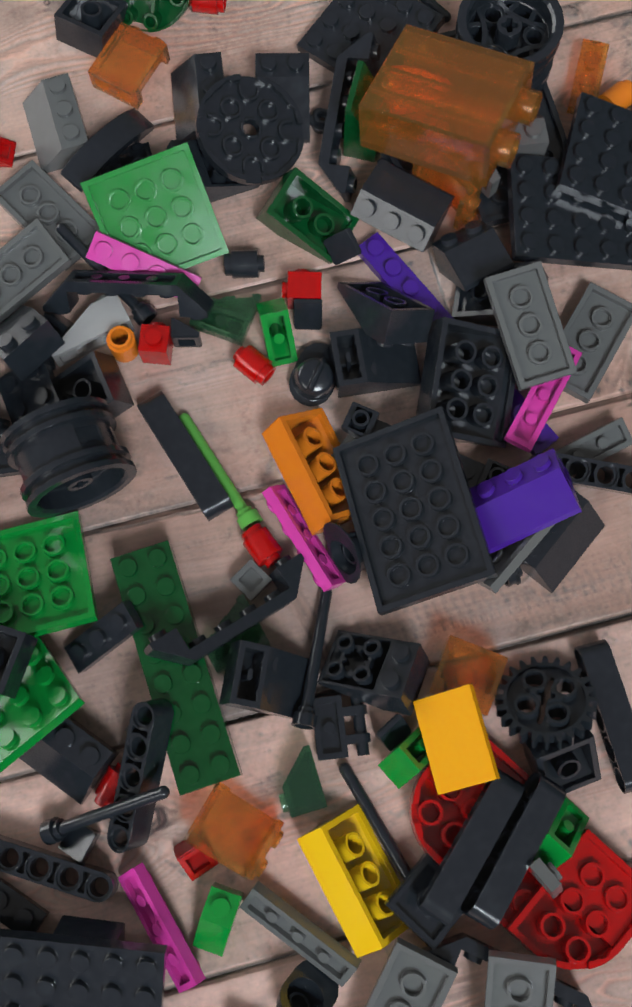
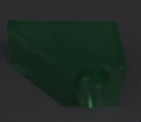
(302, 787)

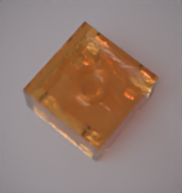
(468, 664)

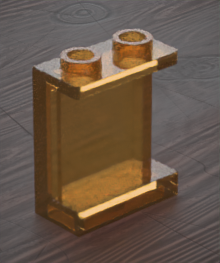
(128, 64)
(466, 193)
(234, 833)

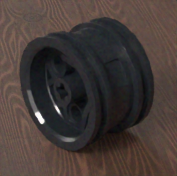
(515, 28)
(67, 456)

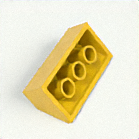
(355, 879)

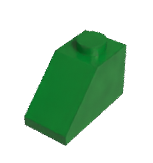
(277, 331)
(405, 759)
(563, 835)
(217, 918)

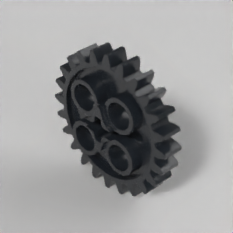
(575, 709)

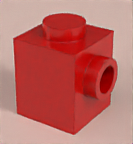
(302, 285)
(155, 343)

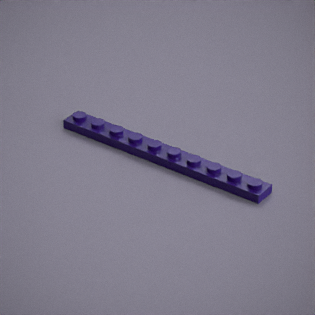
(396, 274)

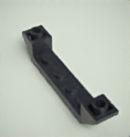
(341, 176)
(191, 299)
(363, 421)
(173, 648)
(477, 951)

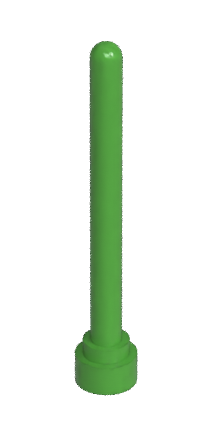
(246, 514)

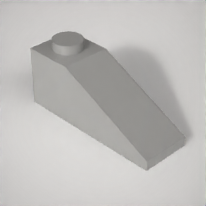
(92, 329)

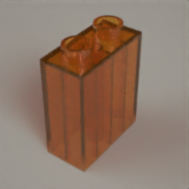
(448, 105)

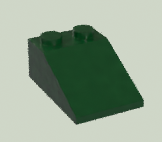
(360, 85)
(305, 214)

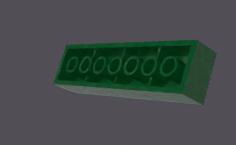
(199, 735)

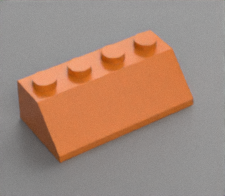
(303, 453)

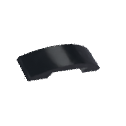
(106, 146)

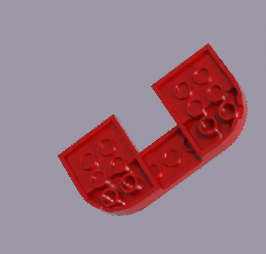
(577, 927)

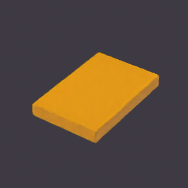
(456, 739)

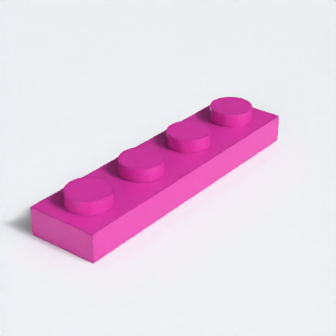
(124, 257)
(536, 411)
(294, 526)
(161, 927)

